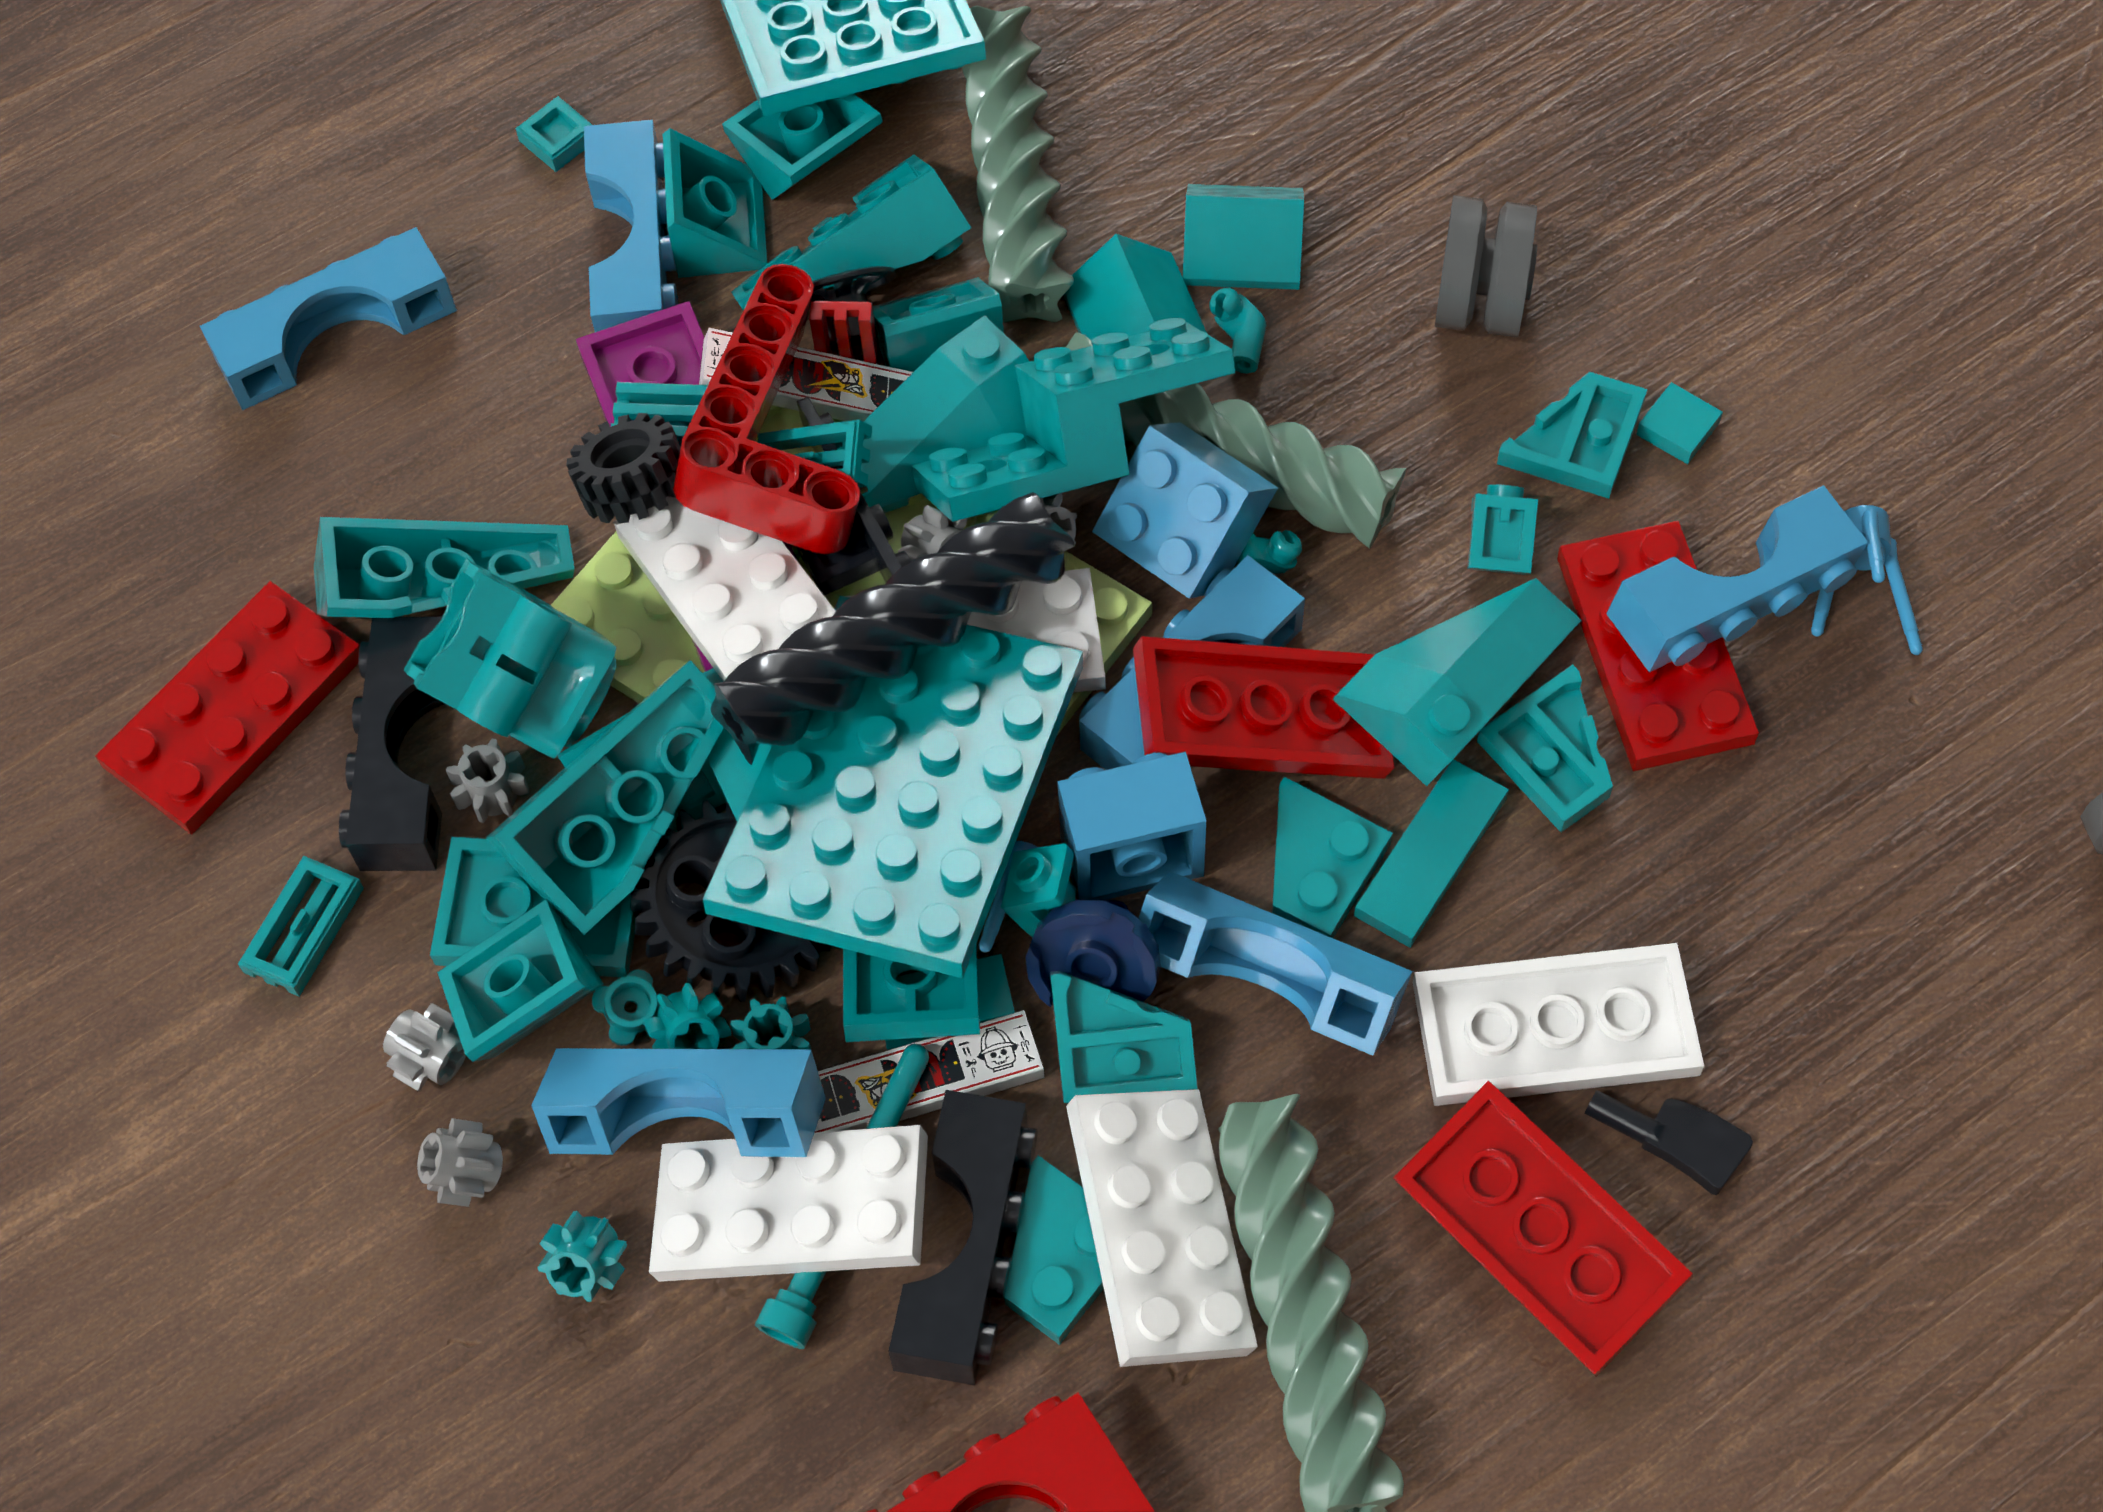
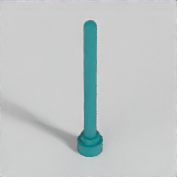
(791, 1312)

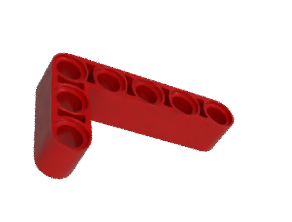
(745, 481)

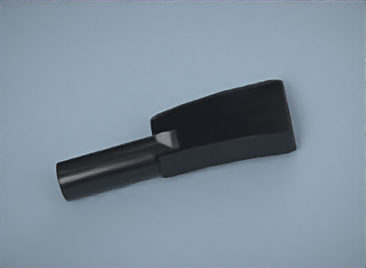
(1682, 1135)

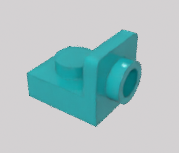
(1502, 530)
(1038, 884)

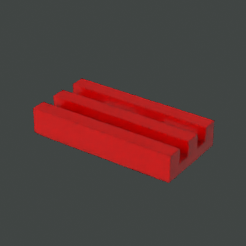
(841, 311)

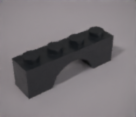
(391, 815)
(944, 1318)

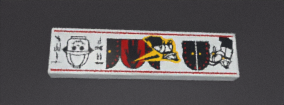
(833, 383)
(970, 1064)

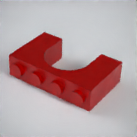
(1051, 1460)

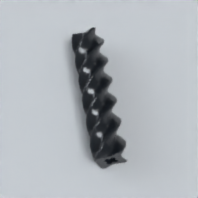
(881, 627)

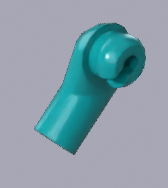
(1242, 324)
(1275, 554)

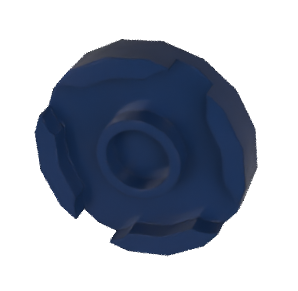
(1097, 944)

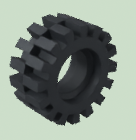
(626, 467)

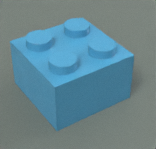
(1184, 508)
(1132, 825)

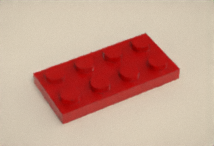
(230, 707)
(1253, 708)
(1673, 709)
(1543, 1228)

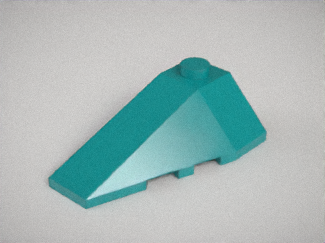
(895, 224)
(949, 401)
(410, 564)
(1450, 680)
(604, 813)

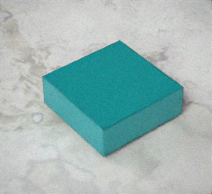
(554, 133)
(1679, 423)

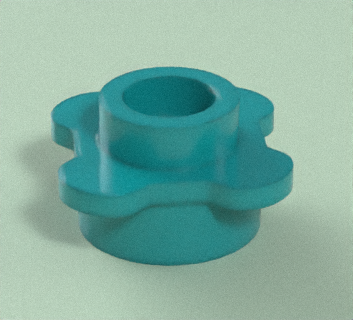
(611, 1002)

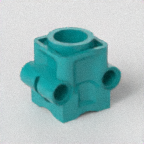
(514, 663)

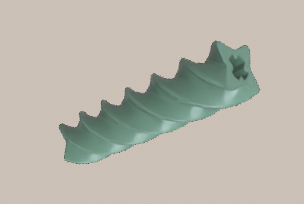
(1010, 181)
(1328, 486)
(1300, 1294)

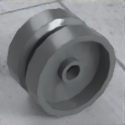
(1487, 266)

